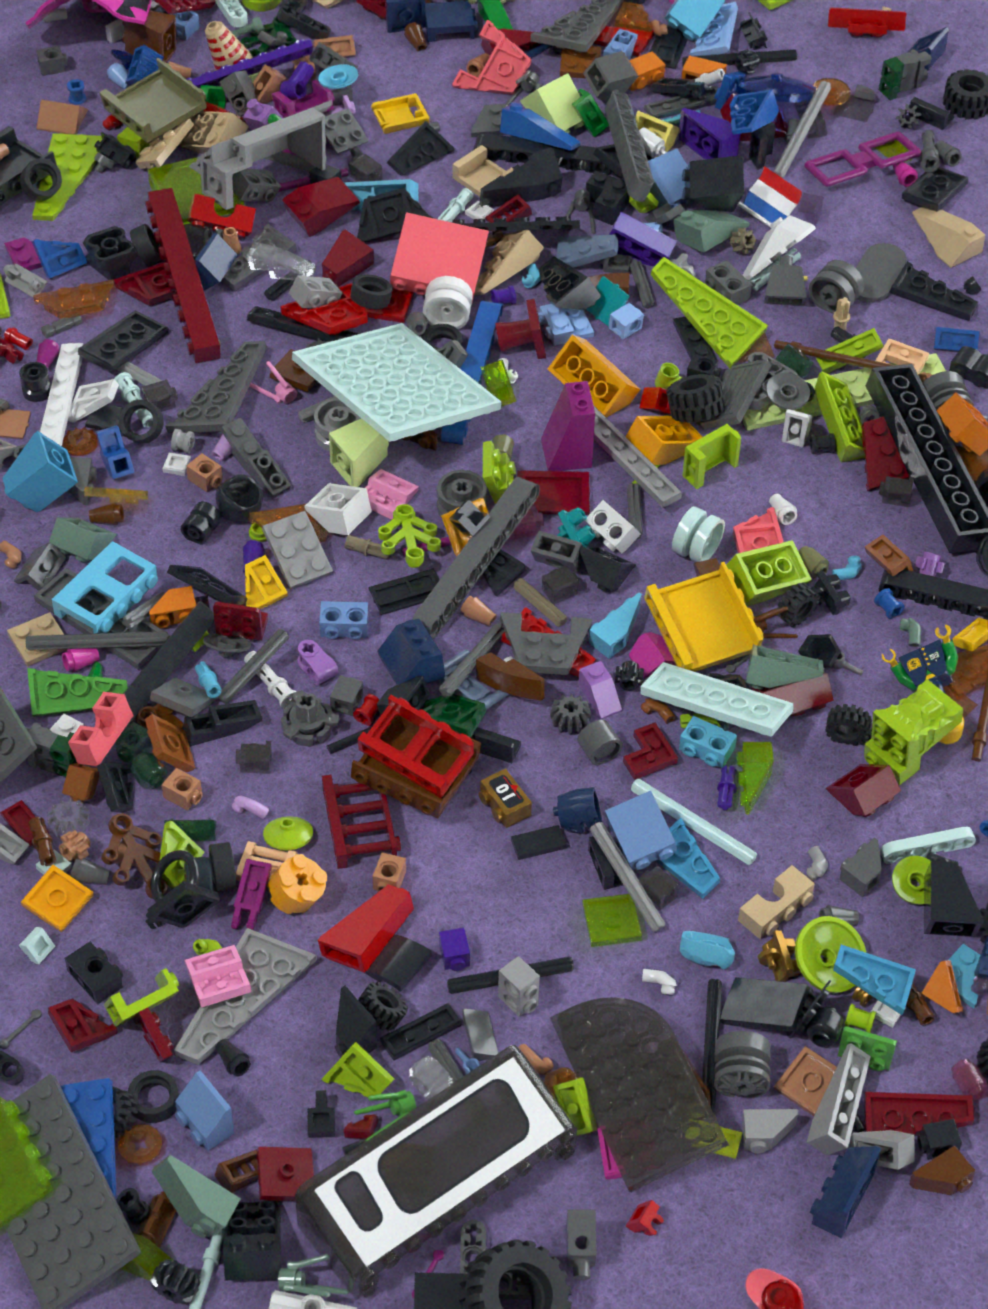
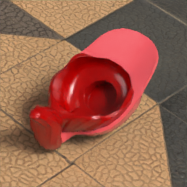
(773, 1290)

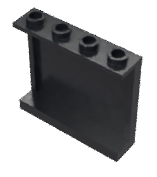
(15, 162)

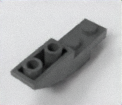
(253, 459)

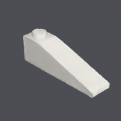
(776, 242)

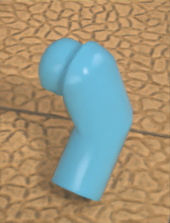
(533, 277)

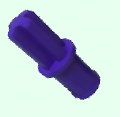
(726, 787)

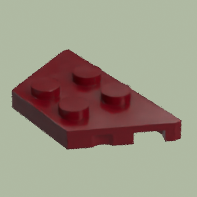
(146, 285)

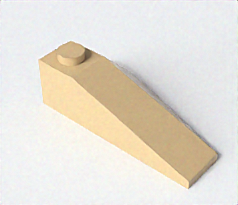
(950, 236)
(510, 255)

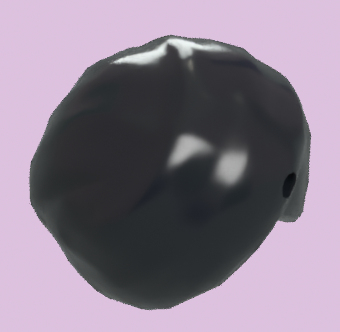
(238, 497)

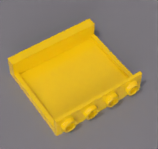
(704, 620)

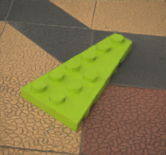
(719, 321)

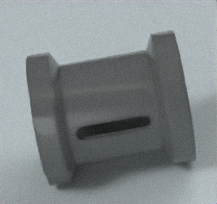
(867, 411)

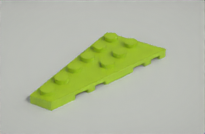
(75, 161)

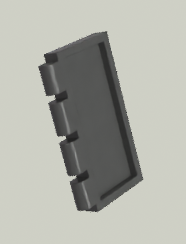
(739, 389)

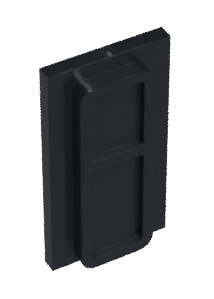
(669, 47)
(404, 591)

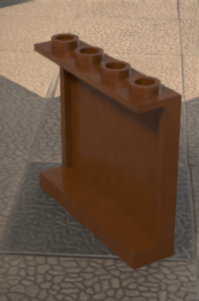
(389, 782)

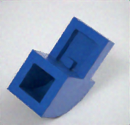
(113, 453)

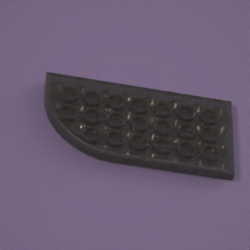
(638, 1087)

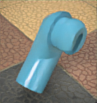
(850, 570)

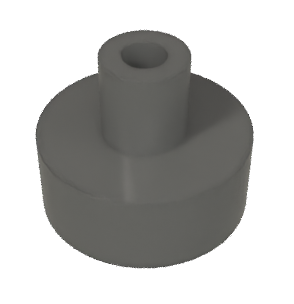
(103, 162)

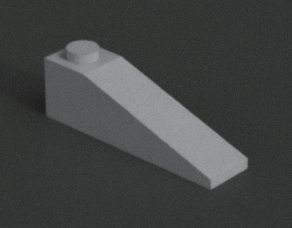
(838, 1108)

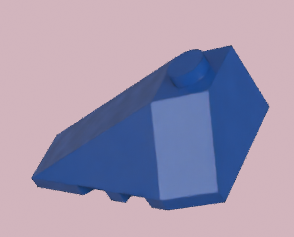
(752, 111)
(531, 126)

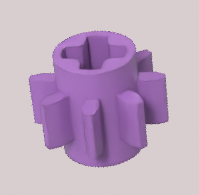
(930, 564)

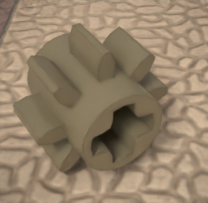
(742, 240)

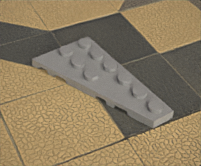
(269, 969)

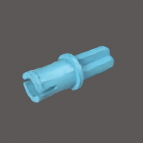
(208, 680)

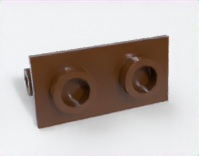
(159, 1220)

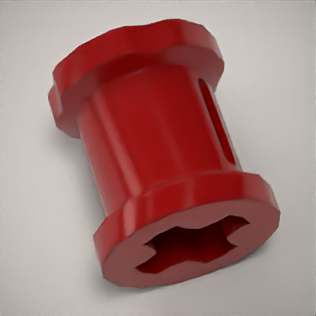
(367, 710)

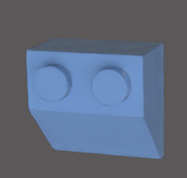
(204, 1112)

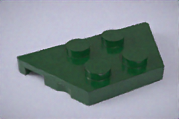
(457, 711)

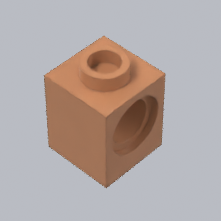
(204, 472)
(182, 789)
(389, 866)

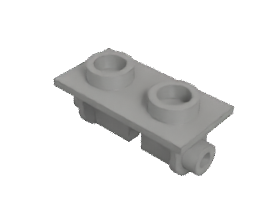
(24, 279)

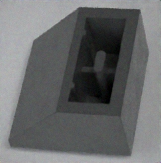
(610, 74)

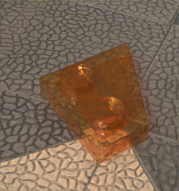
(633, 17)

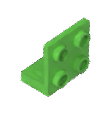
(878, 1047)

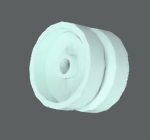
(698, 535)

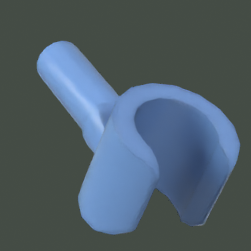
(468, 1064)

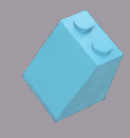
(692, 16)

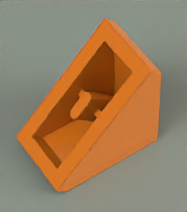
(943, 988)

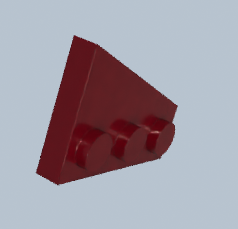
(880, 454)

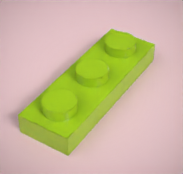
(858, 346)

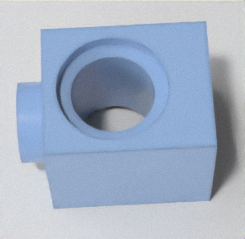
(626, 320)

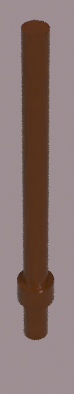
(828, 355)
(980, 737)

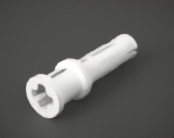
(276, 685)

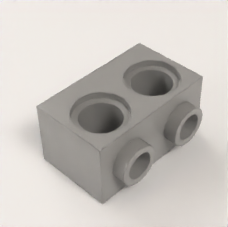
(314, 291)
(519, 986)

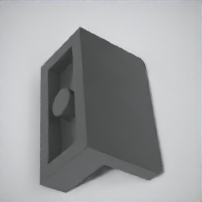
(41, 566)

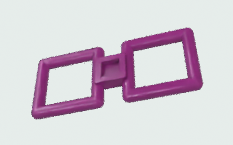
(862, 160)

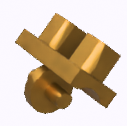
(777, 955)

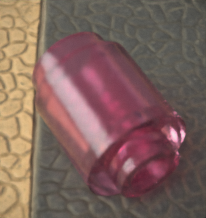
(969, 1079)

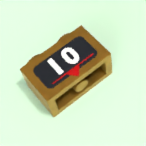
(505, 798)

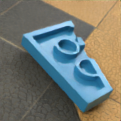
(689, 863)
(876, 976)

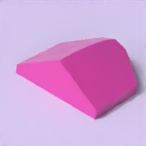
(650, 653)

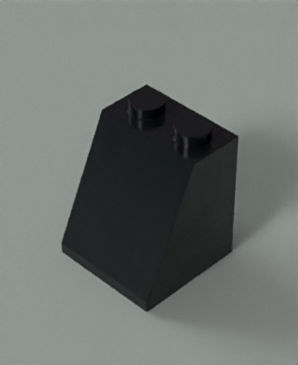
(714, 183)
(949, 902)

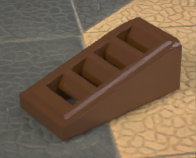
(229, 1176)

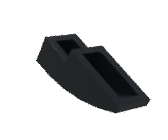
(221, 721)

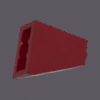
(347, 259)

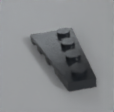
(922, 289)

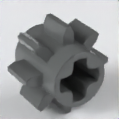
(912, 119)

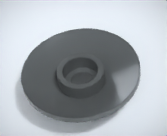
(788, 384)
(226, 644)

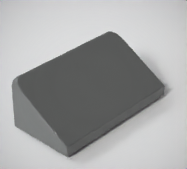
(479, 1034)

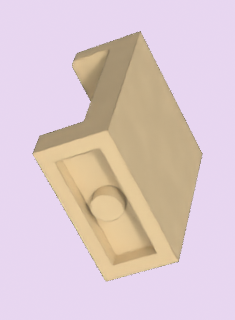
(476, 170)

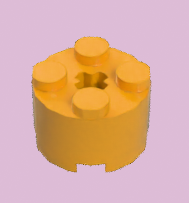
(297, 884)

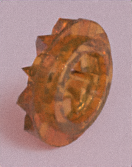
(84, 446)
(137, 1134)

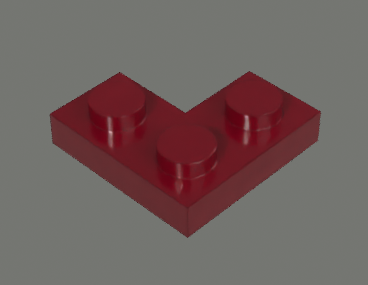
(654, 752)

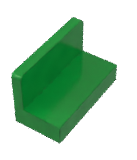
(590, 113)

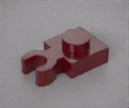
(8, 351)

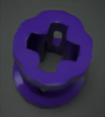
(504, 295)

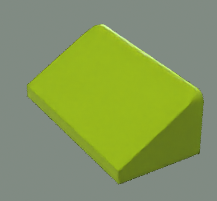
(574, 1101)

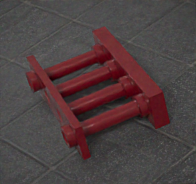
(341, 831)

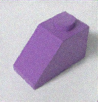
(599, 689)

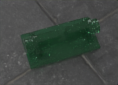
(197, 829)

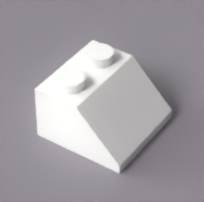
(339, 508)

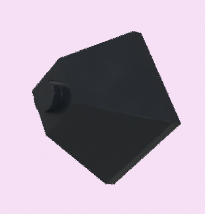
(605, 568)
(354, 1024)

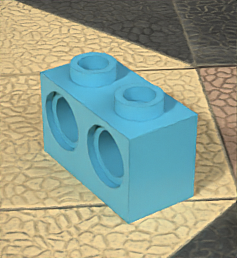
(707, 742)

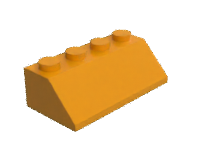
(607, 384)

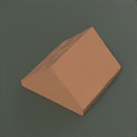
(60, 117)

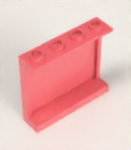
(434, 250)

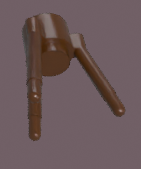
(760, 621)

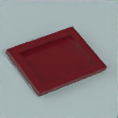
(560, 490)

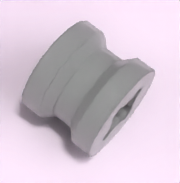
(182, 441)

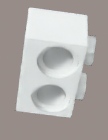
(614, 525)

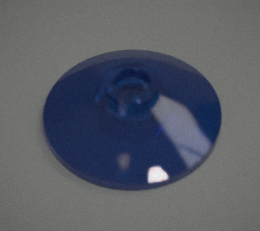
(123, 57)

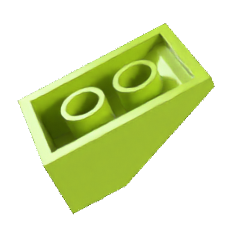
(768, 571)

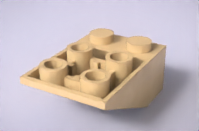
(212, 129)

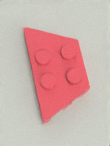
(758, 532)

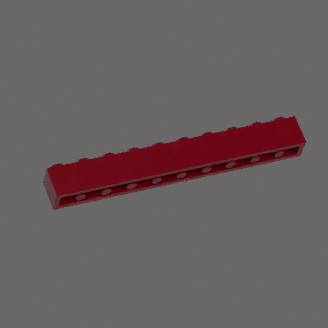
(183, 276)

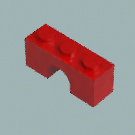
(203, 214)

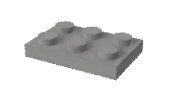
(297, 549)

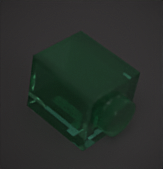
(795, 360)

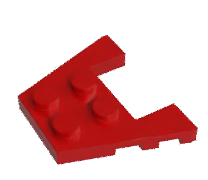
(331, 317)

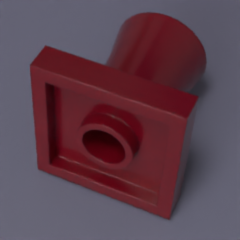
(522, 332)

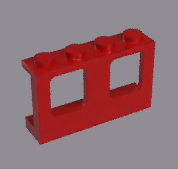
(409, 760)

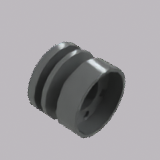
(943, 386)
(742, 1064)

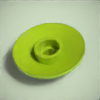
(288, 833)
(906, 870)

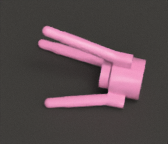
(284, 390)

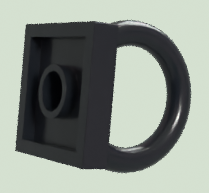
(186, 900)

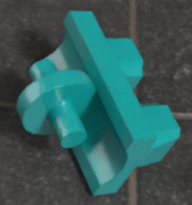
(571, 528)

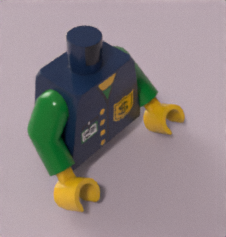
(931, 662)

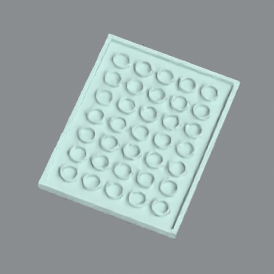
(396, 381)

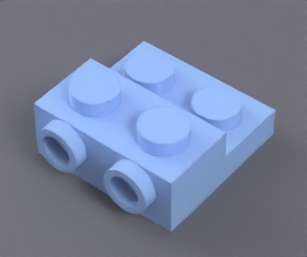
(563, 322)

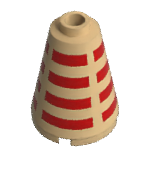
(224, 46)

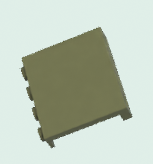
(155, 102)

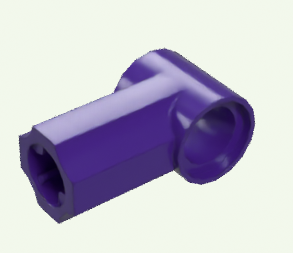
(296, 86)

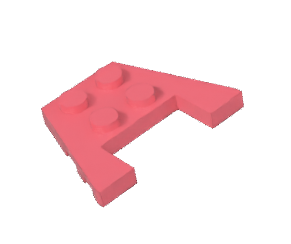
(502, 68)

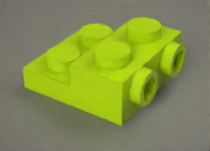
(497, 470)

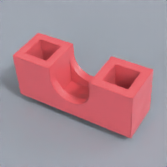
(93, 743)

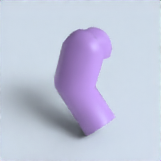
(250, 805)

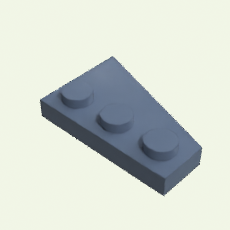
(586, 249)

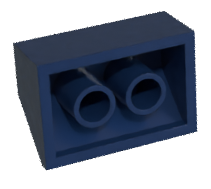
(411, 653)
(845, 1189)

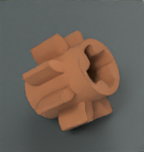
(74, 845)

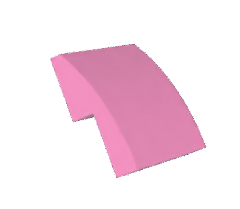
(391, 488)
(218, 976)

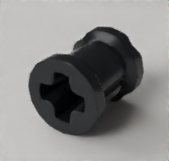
(822, 443)
(136, 1209)

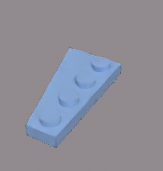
(719, 32)

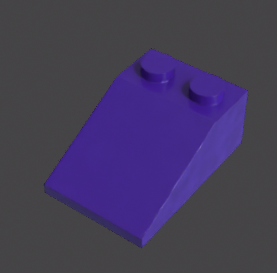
(708, 135)

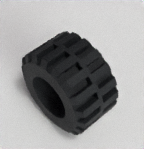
(967, 94)
(696, 398)

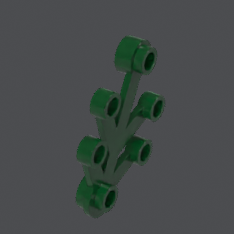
(274, 27)

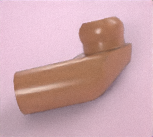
(659, 28)
(13, 554)
(541, 1066)

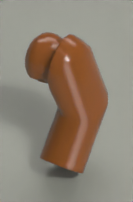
(660, 707)

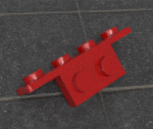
(867, 20)

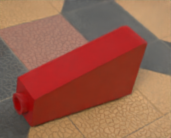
(368, 929)

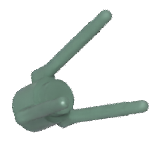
(294, 1280)

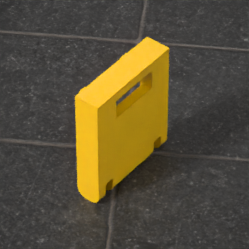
(395, 113)

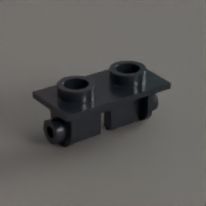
(752, 34)
(123, 154)

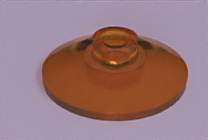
(838, 93)

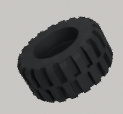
(524, 1260)

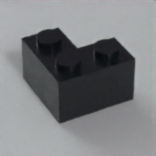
(608, 195)

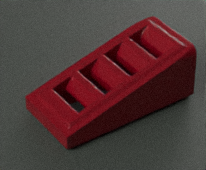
(511, 205)

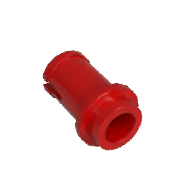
(17, 338)

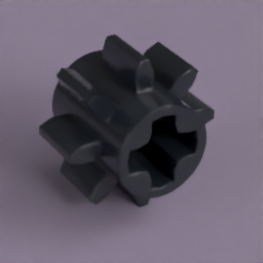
(747, 61)
(629, 675)

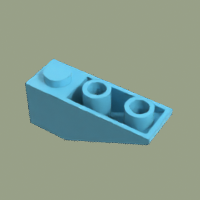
(614, 631)

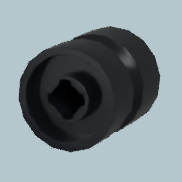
(35, 381)
(201, 522)

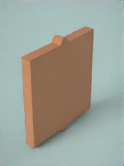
(13, 423)

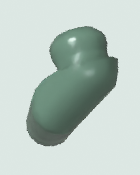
(913, 629)

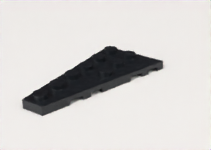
(524, 223)

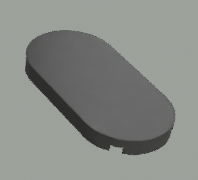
(879, 270)

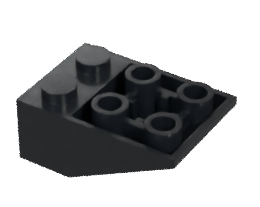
(253, 1241)

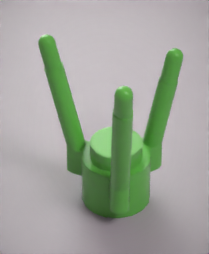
(399, 1103)

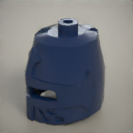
(576, 808)

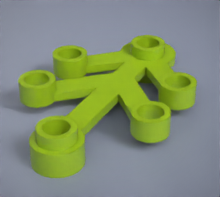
(405, 516)

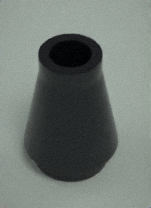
(233, 1058)

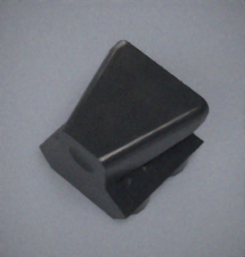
(110, 252)

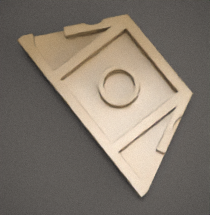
(163, 146)

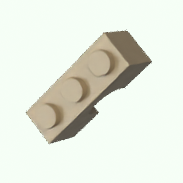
(764, 916)

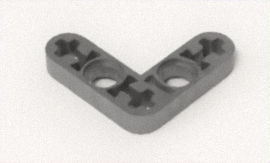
(761, 398)

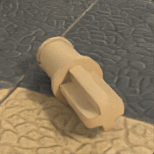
(842, 314)

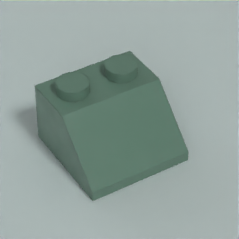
(80, 538)

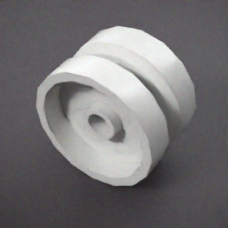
(448, 301)

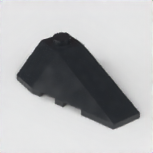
(531, 181)
(567, 286)

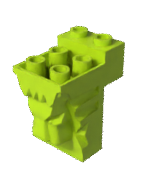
(911, 729)

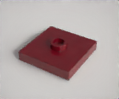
(282, 1171)

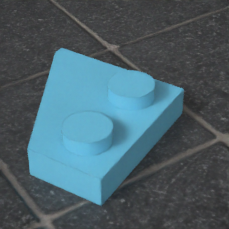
(964, 964)

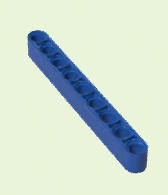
(478, 352)

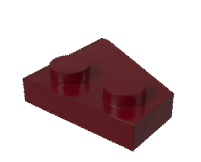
(78, 1025)
(150, 1025)

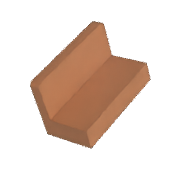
(343, 45)

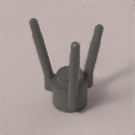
(528, 81)
(581, 203)

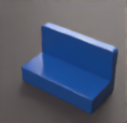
(955, 338)

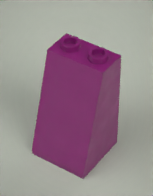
(570, 430)

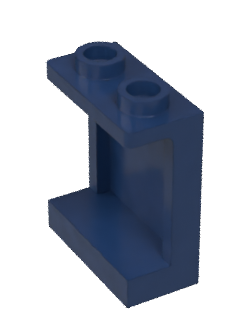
(449, 18)

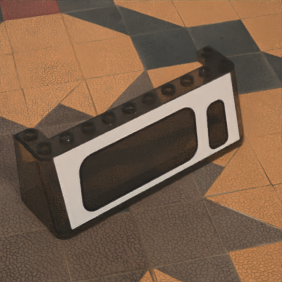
(432, 1168)

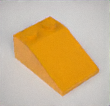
(661, 438)

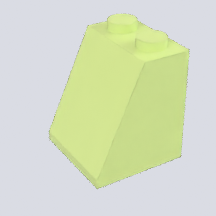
(555, 103)
(356, 451)

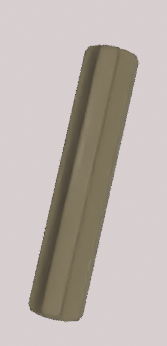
(540, 602)

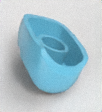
(707, 949)

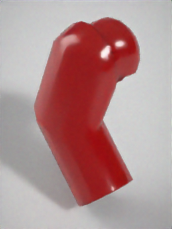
(111, 122)

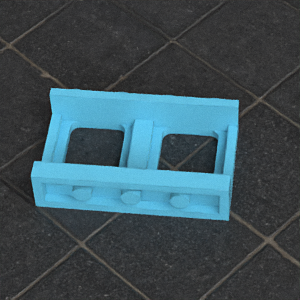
(95, 577)

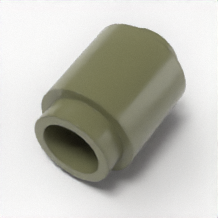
(504, 444)
(813, 561)

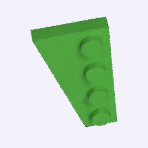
(67, 693)

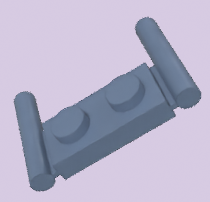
(470, 687)

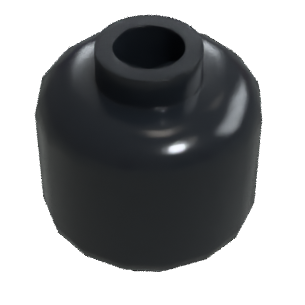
(825, 1026)

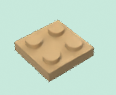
(39, 626)

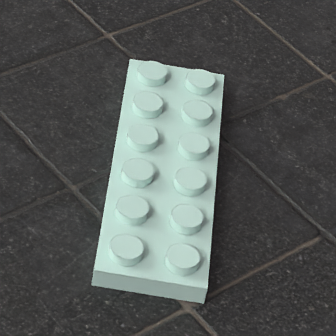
(717, 699)

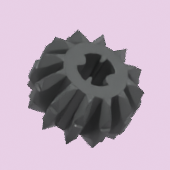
(570, 713)

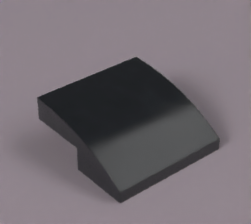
(399, 962)

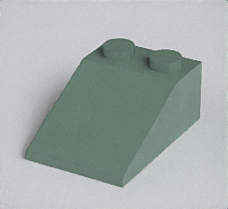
(706, 228)
(776, 668)
(196, 1198)

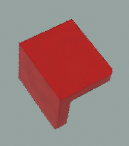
(655, 399)

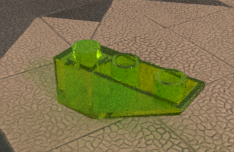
(757, 768)

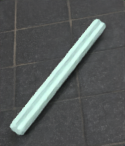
(697, 823)

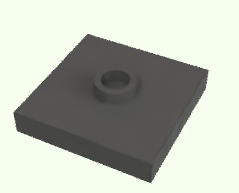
(182, 697)

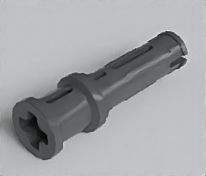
(929, 154)

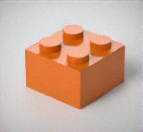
(965, 424)

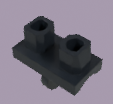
(826, 590)

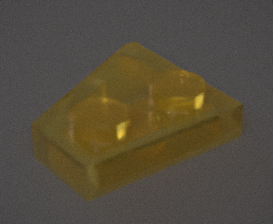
(117, 495)

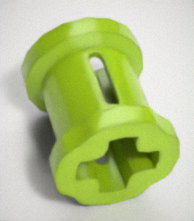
(860, 1018)

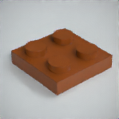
(577, 62)
(170, 743)

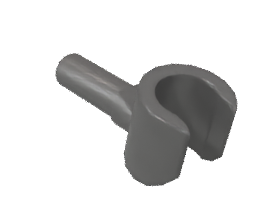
(841, 663)

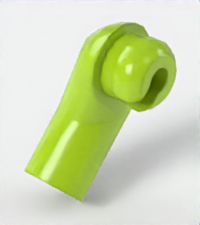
(204, 946)

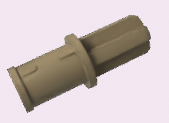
(364, 546)

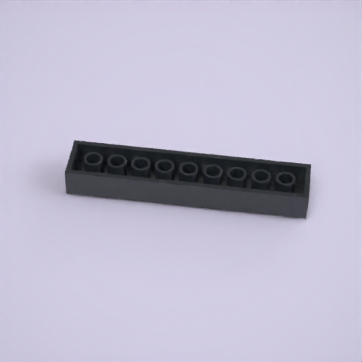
(930, 456)

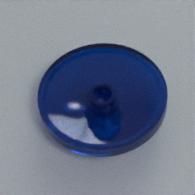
(784, 88)

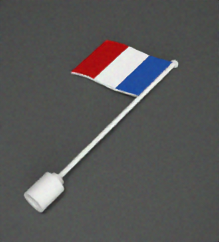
(766, 200)

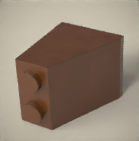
(156, 33)

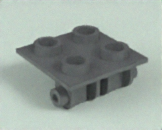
(344, 131)

